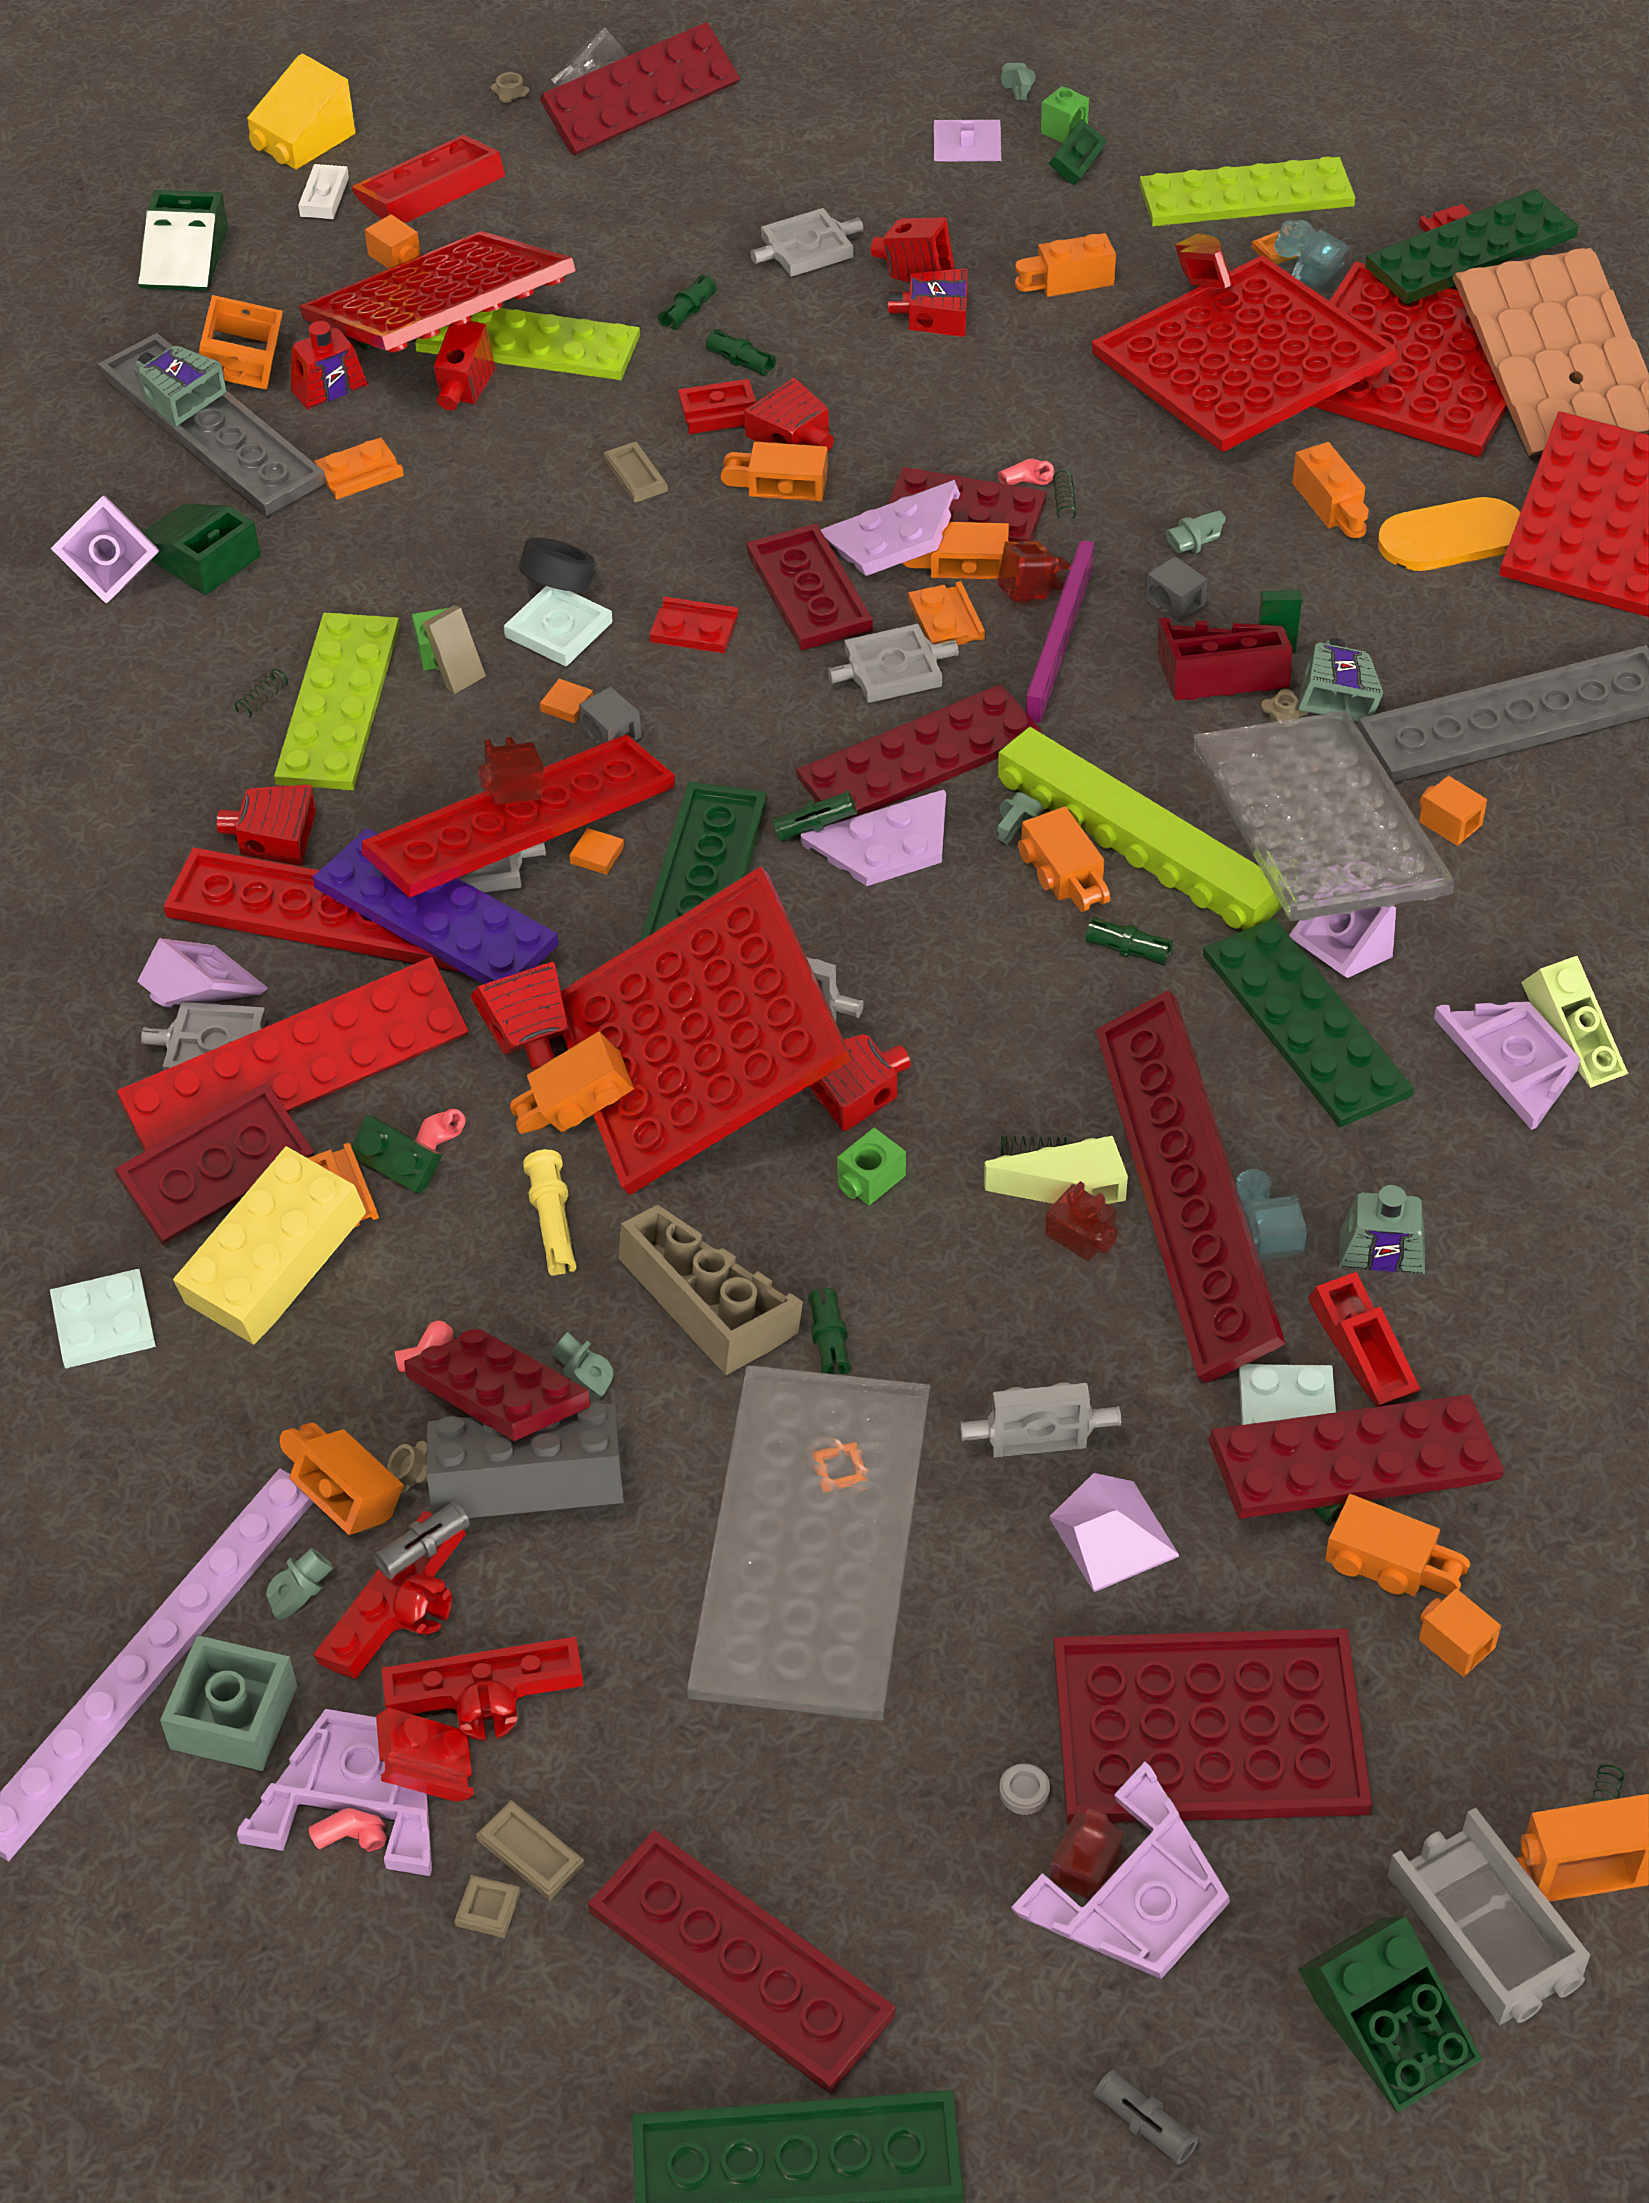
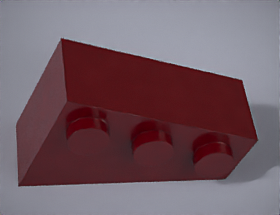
(1223, 661)

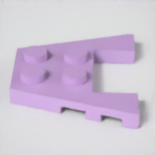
(341, 1770)
(1151, 1903)

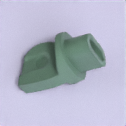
(1018, 78)
(1194, 532)
(1014, 813)
(583, 1365)
(295, 1586)

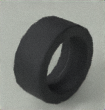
(556, 564)

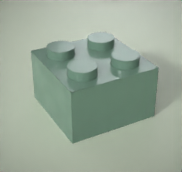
(229, 1703)

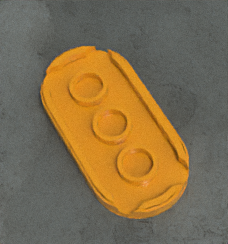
(1448, 533)

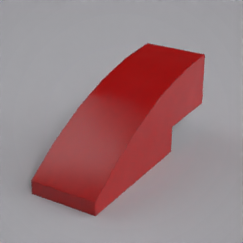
(1204, 261)
(1363, 1339)

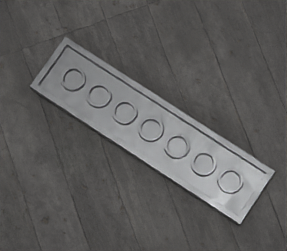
(225, 438)
(1510, 715)

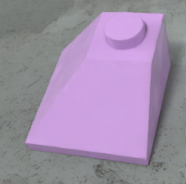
(195, 974)

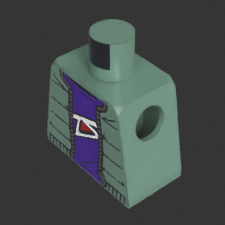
(179, 382)
(1340, 681)
(1384, 1233)

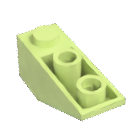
(1569, 1006)
(1052, 1170)

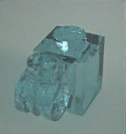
(1318, 253)
(1274, 1222)

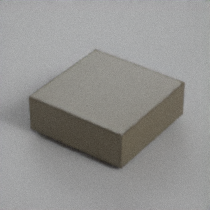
(487, 1906)

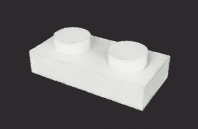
(323, 191)

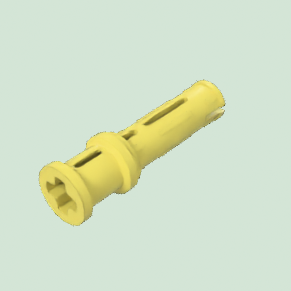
(549, 1196)

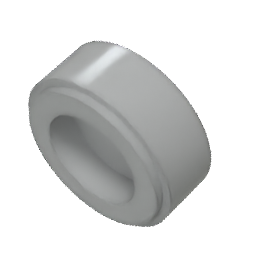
(1024, 1789)

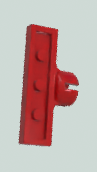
(389, 1606)
(483, 1683)

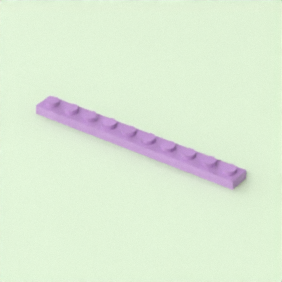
(147, 1660)

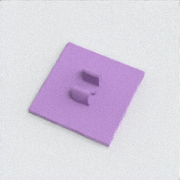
(967, 140)

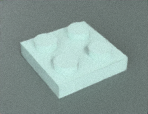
(558, 624)
(102, 1318)
(1285, 1391)

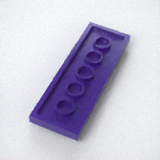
(446, 921)

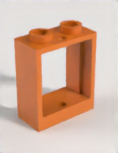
(239, 362)
(1588, 1848)

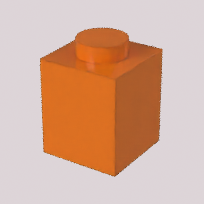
(392, 242)
(1452, 810)
(1458, 1631)

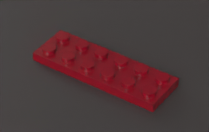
(639, 88)
(919, 752)
(1354, 1452)
(742, 1961)

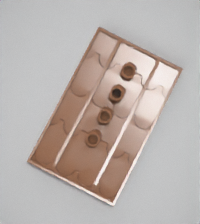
(1557, 343)

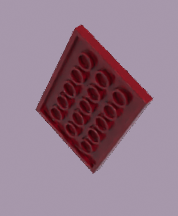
(1220, 1718)

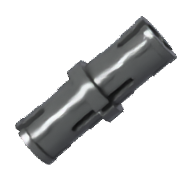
(419, 1535)
(1174, 2138)

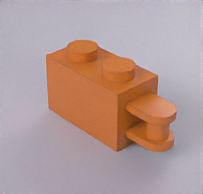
(1068, 266)
(779, 471)
(1331, 489)
(966, 551)
(1064, 858)
(573, 1086)
(341, 1477)
(1392, 1550)

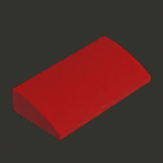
(431, 179)

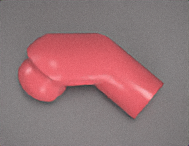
(1028, 471)
(441, 1127)
(435, 1335)
(353, 1824)

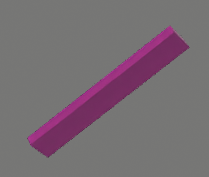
(1060, 631)

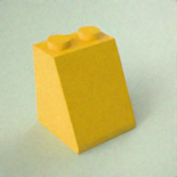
(302, 114)

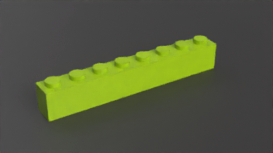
(1139, 830)

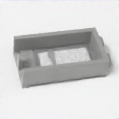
(1491, 1920)

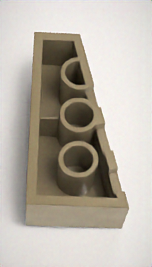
(705, 1291)

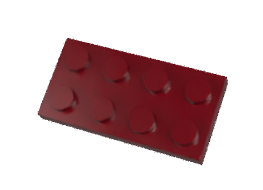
(980, 500)
(809, 586)
(210, 1163)
(497, 1384)

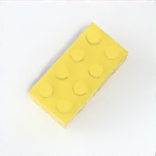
(270, 1245)

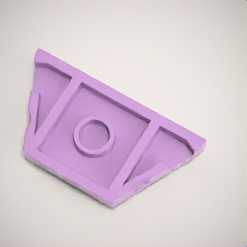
(894, 531)
(885, 840)
(1514, 1053)

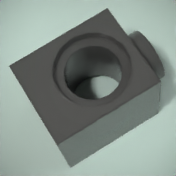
(1176, 589)
(609, 717)

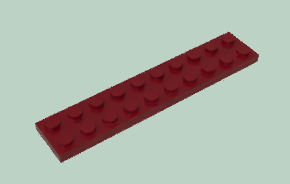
(1189, 1189)

